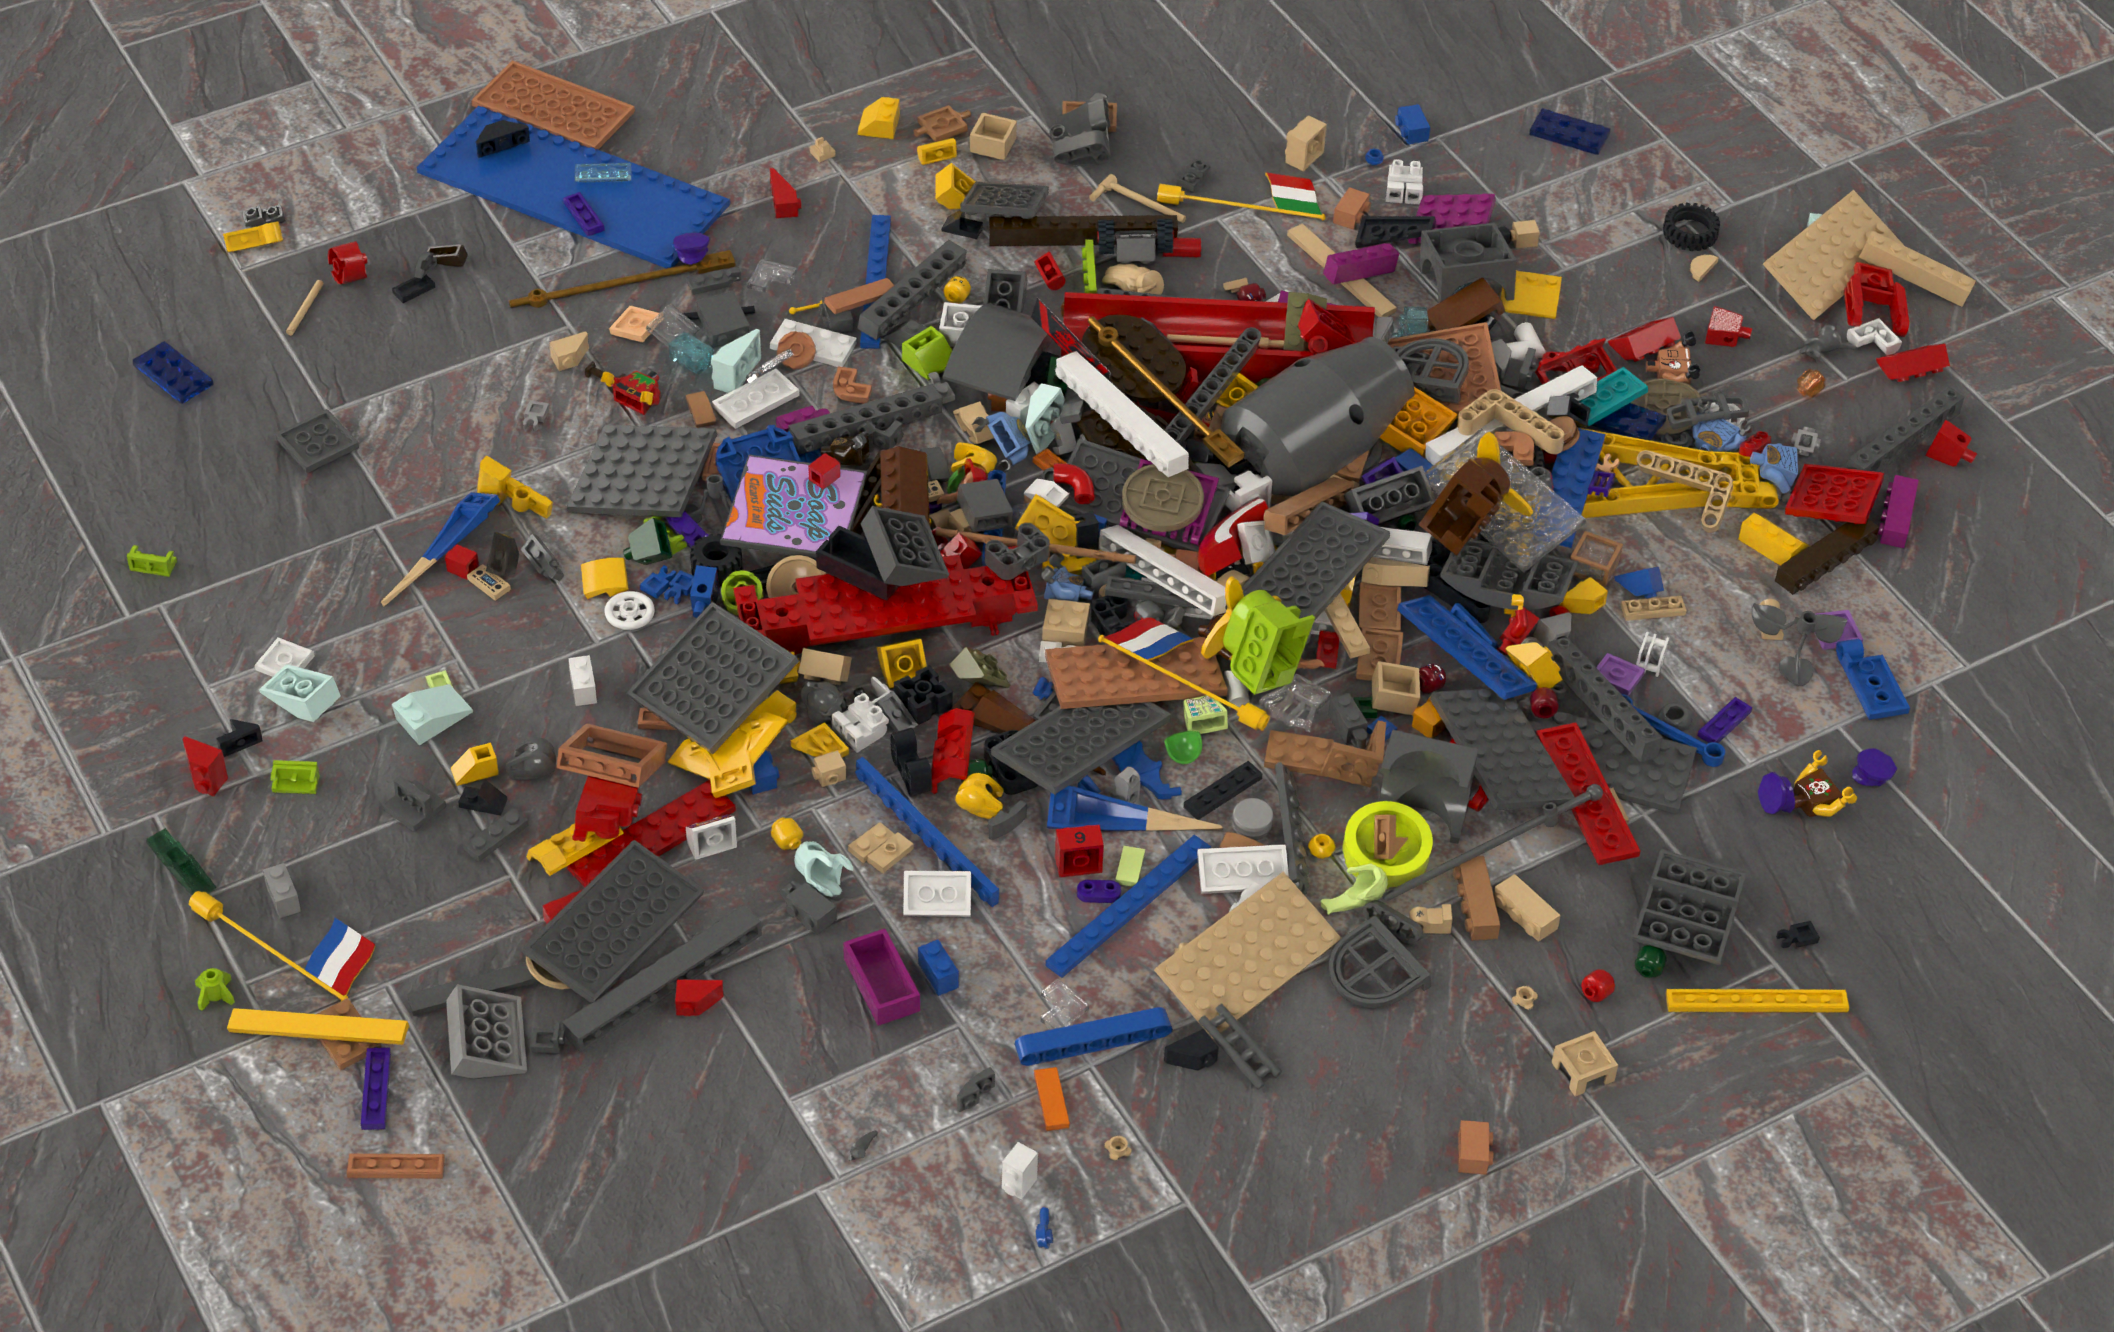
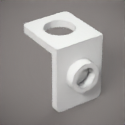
(878, 689)

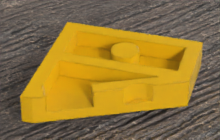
(819, 742)

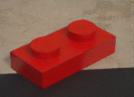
(1328, 648)

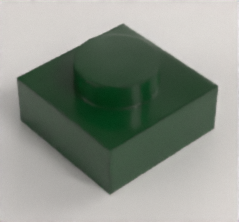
(1365, 706)

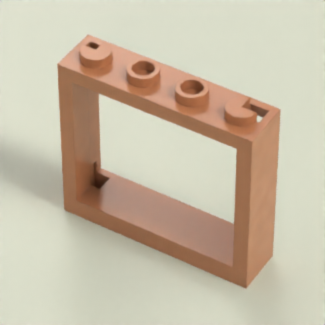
(610, 768)

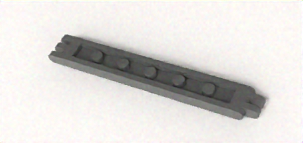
(1292, 827)

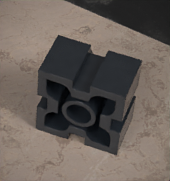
(924, 694)

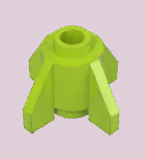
(213, 987)

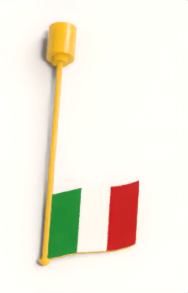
(1289, 194)

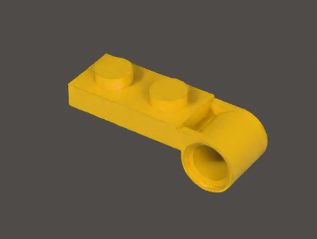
(253, 237)

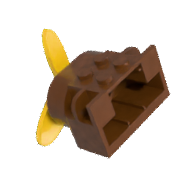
(1472, 498)

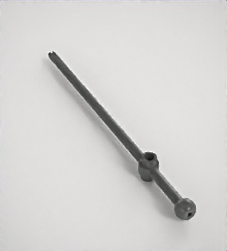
(1548, 816)

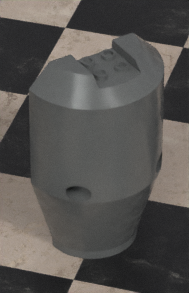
(1319, 413)

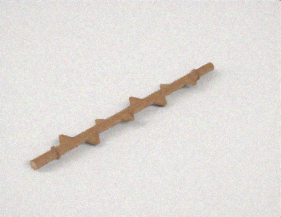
(1113, 556)

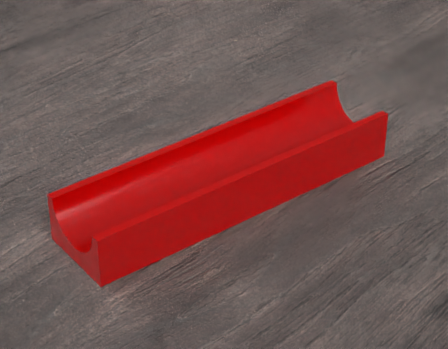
(1211, 319)

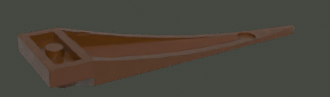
(996, 712)

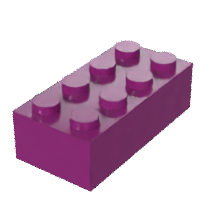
(881, 977)

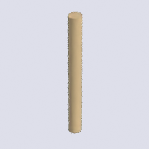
(304, 307)

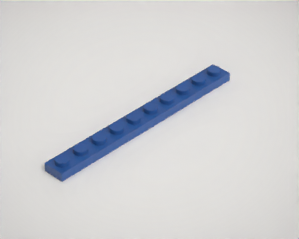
(876, 264)
(926, 830)
(1126, 907)

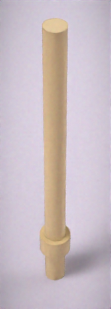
(1263, 344)

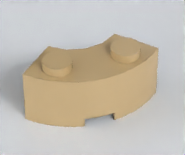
(965, 417)

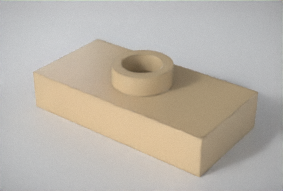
(890, 852)

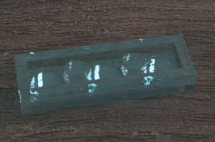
(603, 172)

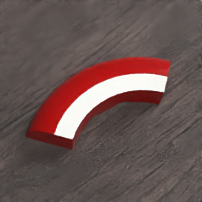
(1222, 542)

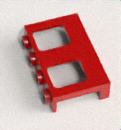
(1570, 360)

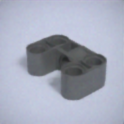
(1031, 551)

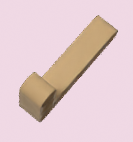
(1513, 415)
(1692, 480)

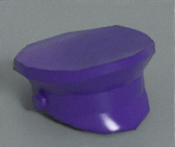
(691, 247)
(1873, 768)
(1776, 794)

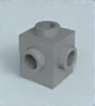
(1806, 433)

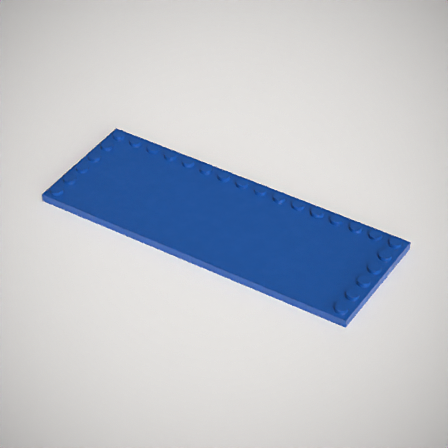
(537, 175)

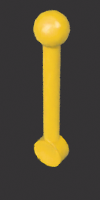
(792, 310)

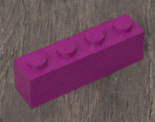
(1361, 263)
(1898, 511)

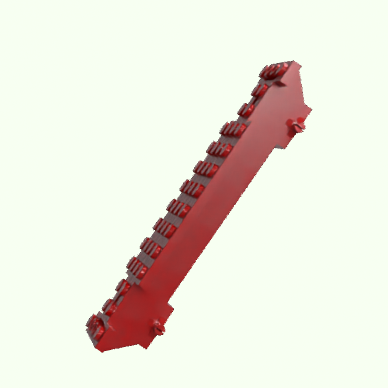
(837, 611)

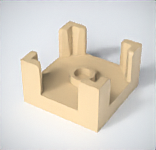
(1585, 1060)

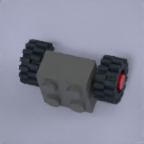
(1136, 244)

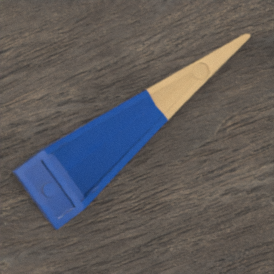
(464, 519)
(1082, 807)

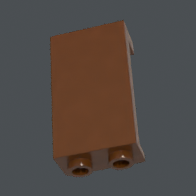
(1465, 307)

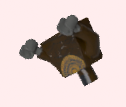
(852, 449)

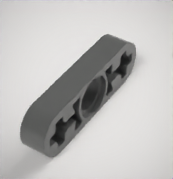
(1403, 921)

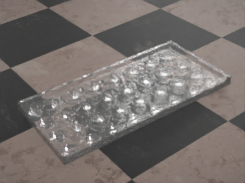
(1516, 536)

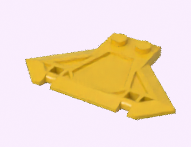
(733, 762)

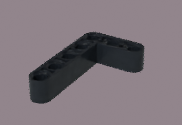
(1447, 593)

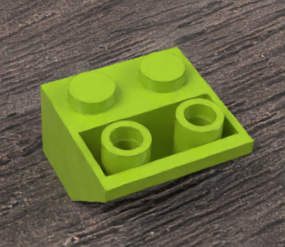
(926, 352)

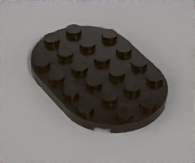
(1148, 347)

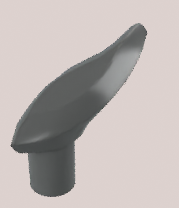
(861, 1145)

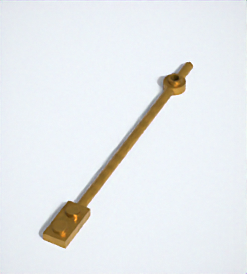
(710, 263)
(1216, 441)

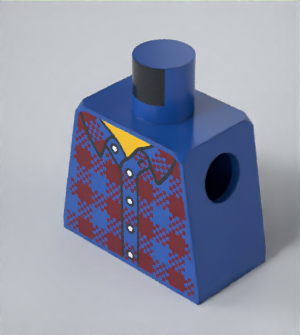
(701, 595)

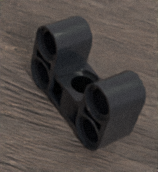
(1108, 612)
(913, 770)
(1007, 777)

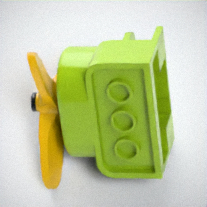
(1260, 637)

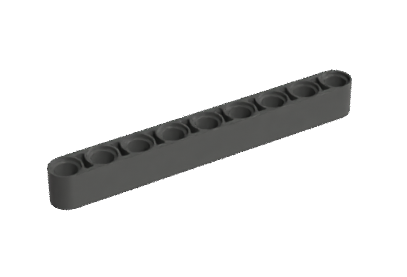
(1215, 383)

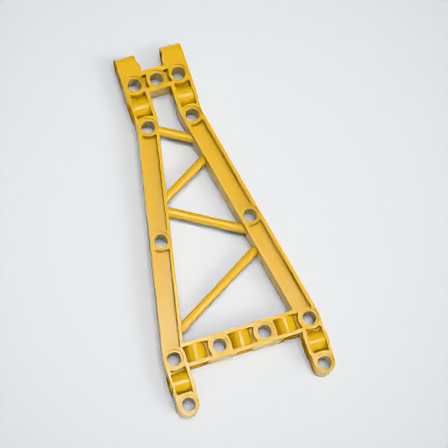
(1629, 499)

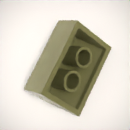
(1295, 307)

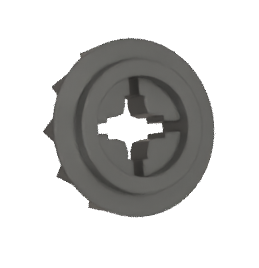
(1685, 439)

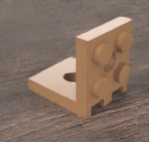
(1363, 762)

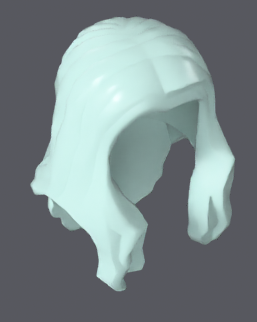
(821, 867)

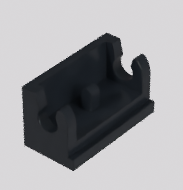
(1087, 532)

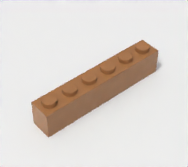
(1292, 512)

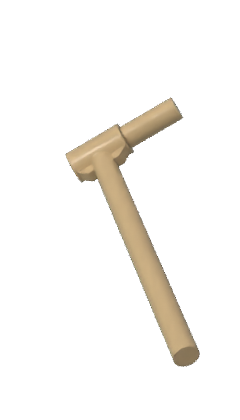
(1110, 183)

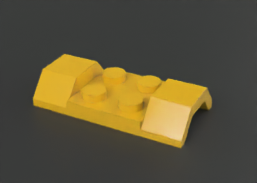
(563, 850)

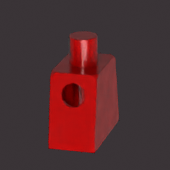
(1951, 446)

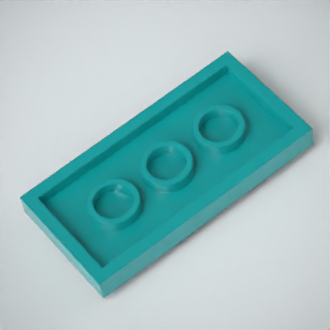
(1613, 393)

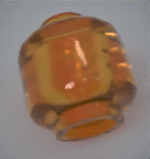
(1811, 383)

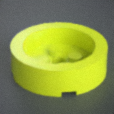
(1410, 859)

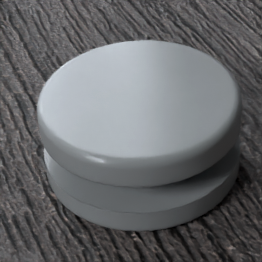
(1252, 818)

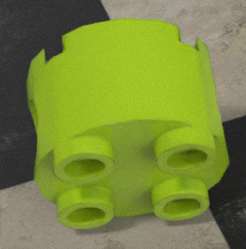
(738, 579)

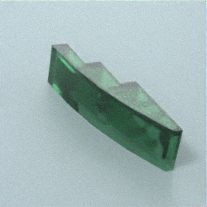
(180, 863)

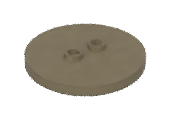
(1663, 395)
(1162, 501)

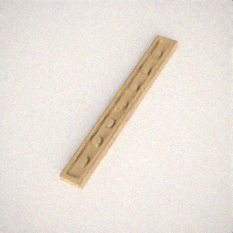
(1359, 288)

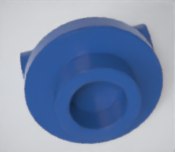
(1043, 688)
(1087, 784)

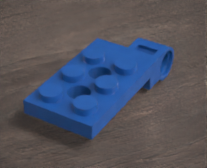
(1873, 668)

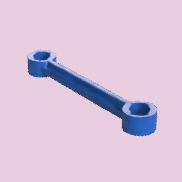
(1683, 738)

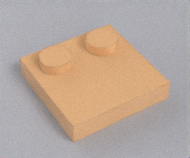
(633, 324)

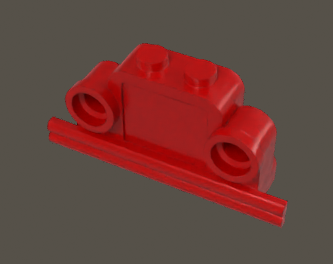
(604, 808)

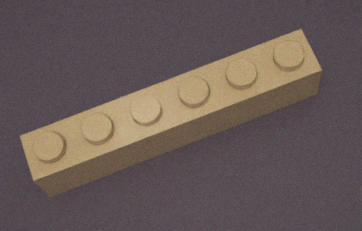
(1917, 268)

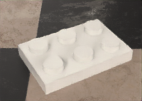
(937, 893)

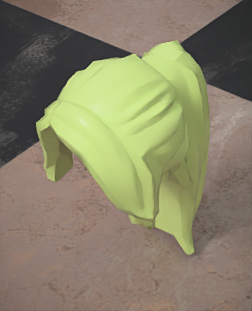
(1369, 886)

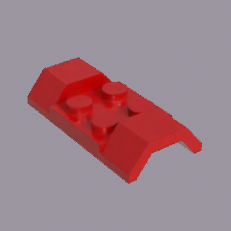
(952, 746)

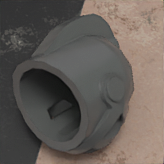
(822, 701)

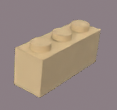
(1526, 907)

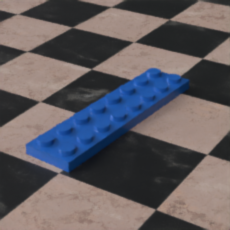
(1575, 471)
(1467, 647)

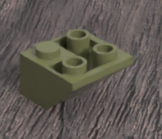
(980, 668)

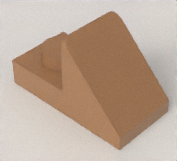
(1385, 840)

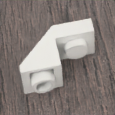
(1047, 490)

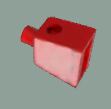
(1726, 328)

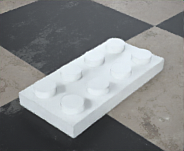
(831, 346)
(755, 398)
(1238, 867)

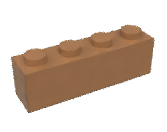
(1477, 899)

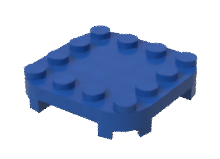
(733, 453)

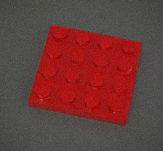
(1834, 493)

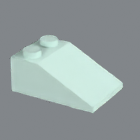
(736, 361)
(1043, 407)
(301, 691)
(430, 711)

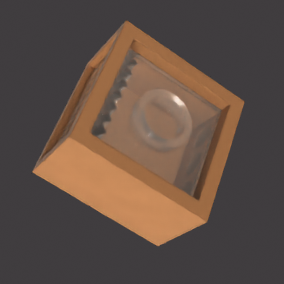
(1596, 557)

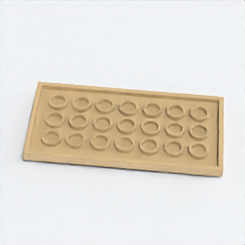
(1822, 257)
(1249, 952)

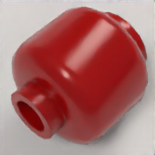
(1599, 984)

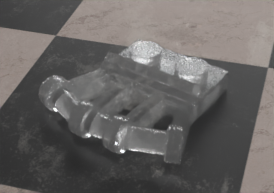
(1302, 692)

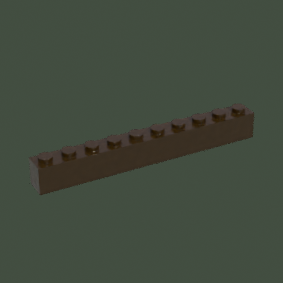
(1065, 229)

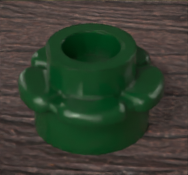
(1407, 523)

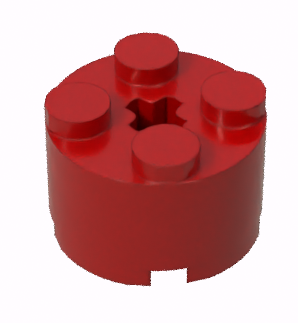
(347, 263)

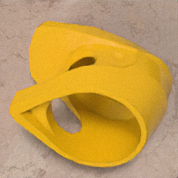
(980, 457)
(976, 798)

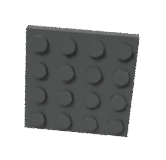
(1004, 199)

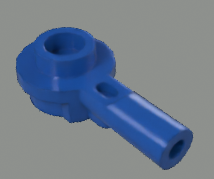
(1043, 1234)

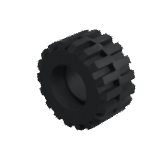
(711, 553)

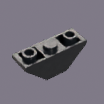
(500, 137)

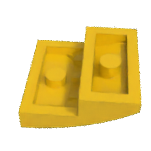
(604, 576)

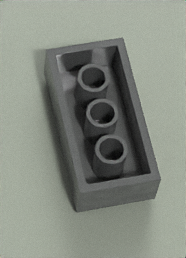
(1392, 496)

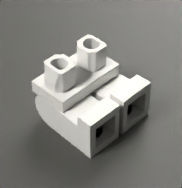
(1406, 178)
(860, 722)

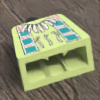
(1205, 715)

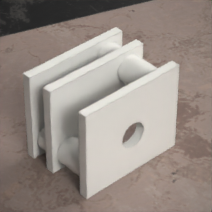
(1652, 641)

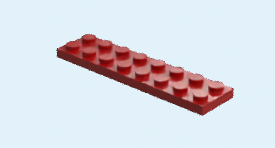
(1598, 820)
(657, 831)

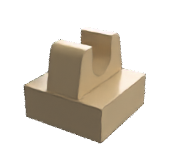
(822, 150)

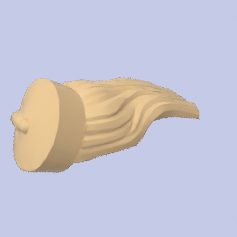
(1134, 278)

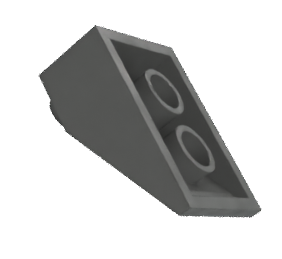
(1006, 289)

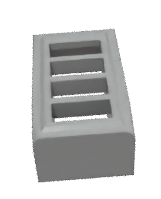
(1384, 328)

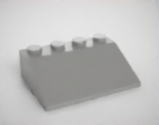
(485, 1033)

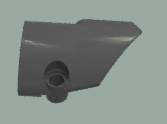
(1082, 134)

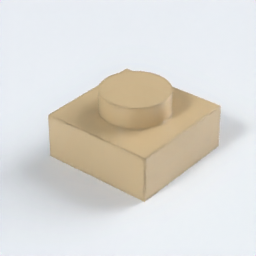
(1235, 285)

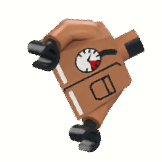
(1676, 362)

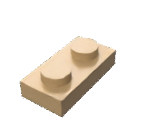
(870, 841)

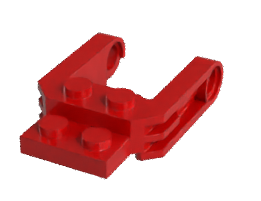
(1876, 286)

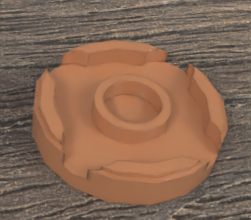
(801, 346)

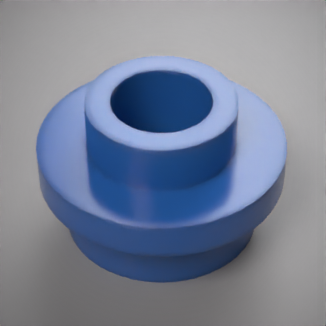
(1374, 157)

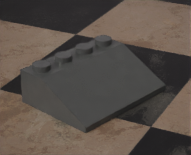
(903, 547)

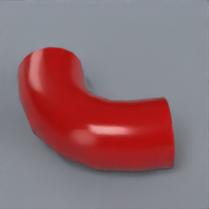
(1078, 479)

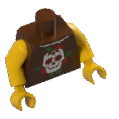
(1817, 792)

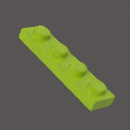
(1088, 266)

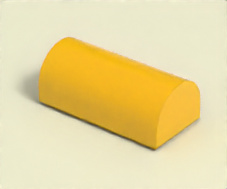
(937, 151)

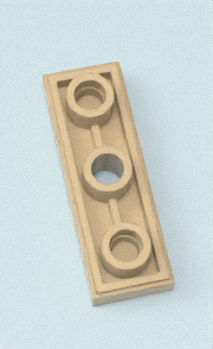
(1653, 608)

